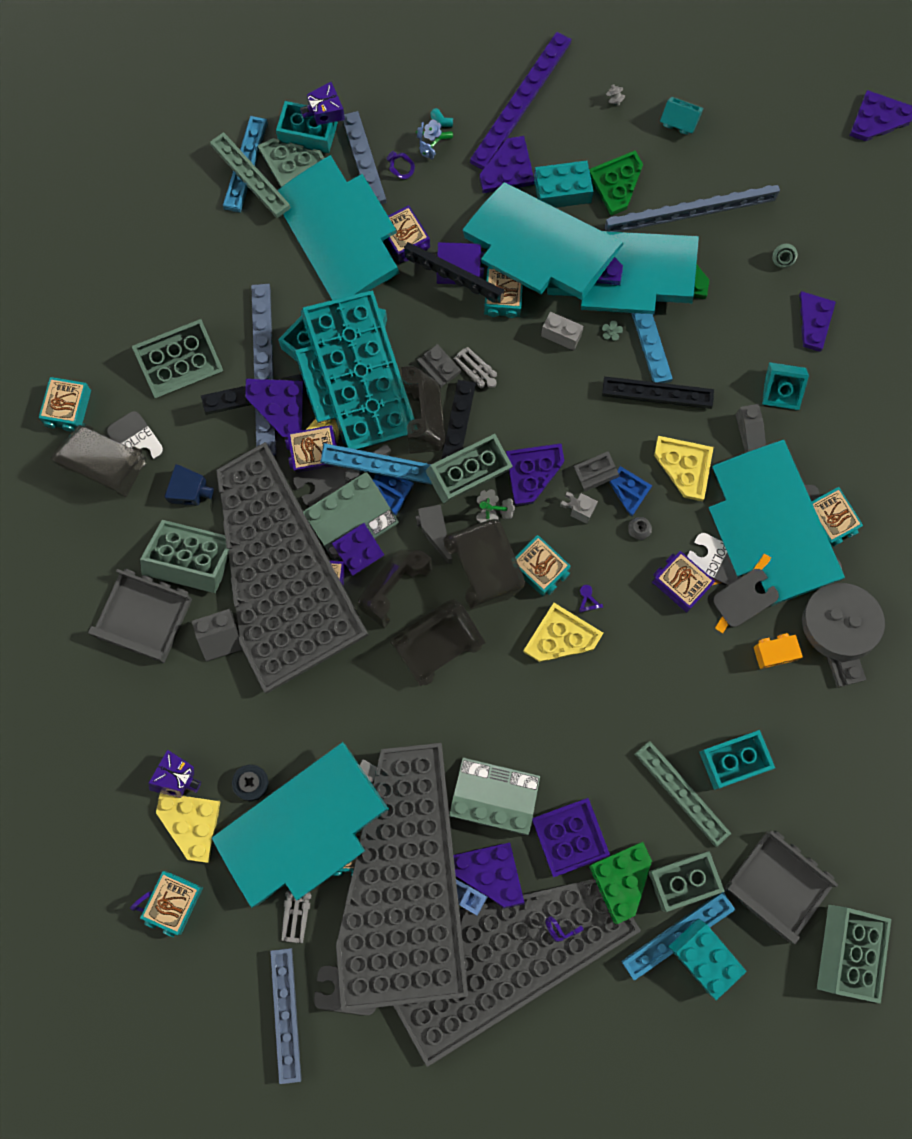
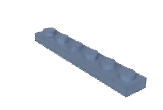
(362, 153)
(285, 1016)

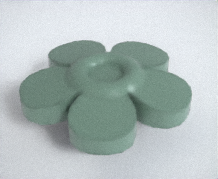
(612, 331)

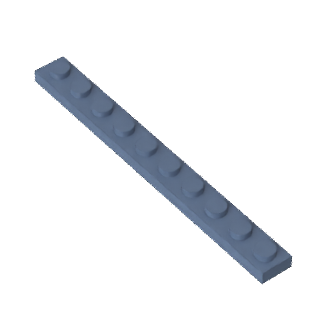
(692, 209)
(263, 356)

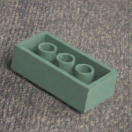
(468, 468)

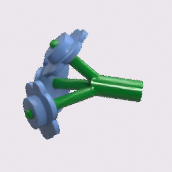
(432, 131)

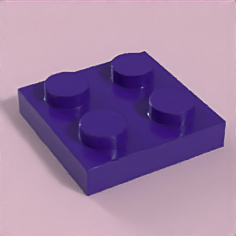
(357, 549)

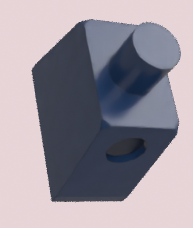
(187, 487)

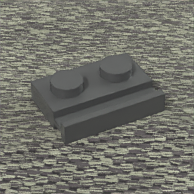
(439, 365)
(596, 471)
(846, 672)

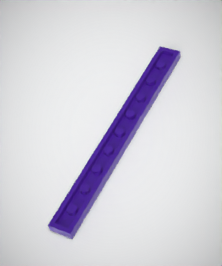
(520, 100)

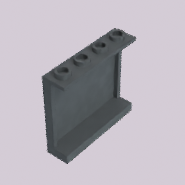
(142, 615)
(780, 885)

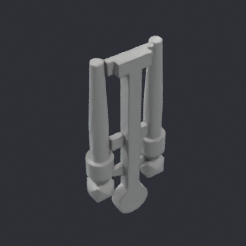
(491, 382)
(305, 906)

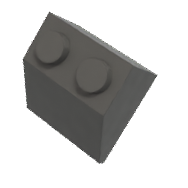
(217, 635)

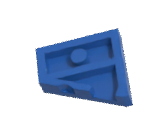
(630, 489)
(393, 490)

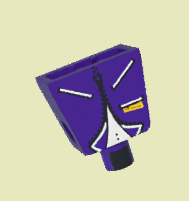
(323, 105)
(173, 777)

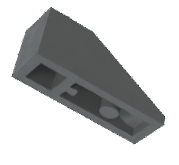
(751, 427)
(434, 528)

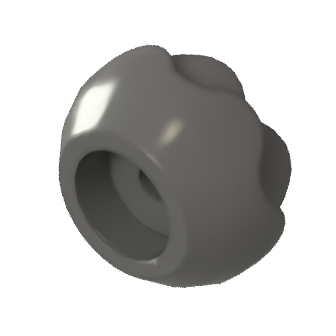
(635, 532)

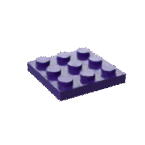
(570, 837)

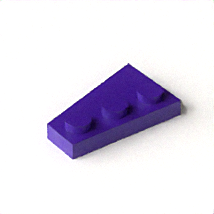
(816, 318)

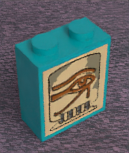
(512, 299)
(64, 404)
(836, 516)
(542, 566)
(171, 904)

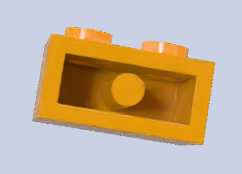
(777, 651)

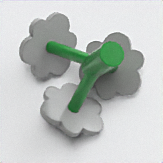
(488, 503)

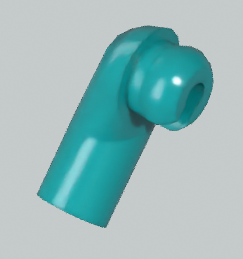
(437, 115)

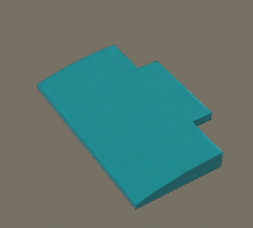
(340, 229)
(539, 243)
(653, 270)
(353, 371)
(773, 516)
(301, 829)

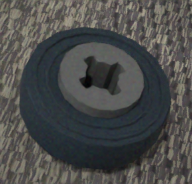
(254, 778)

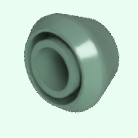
(788, 256)

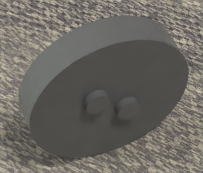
(843, 621)

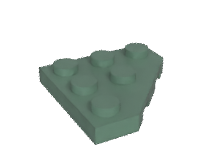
(288, 160)

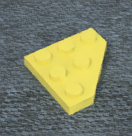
(685, 464)
(561, 636)
(190, 824)

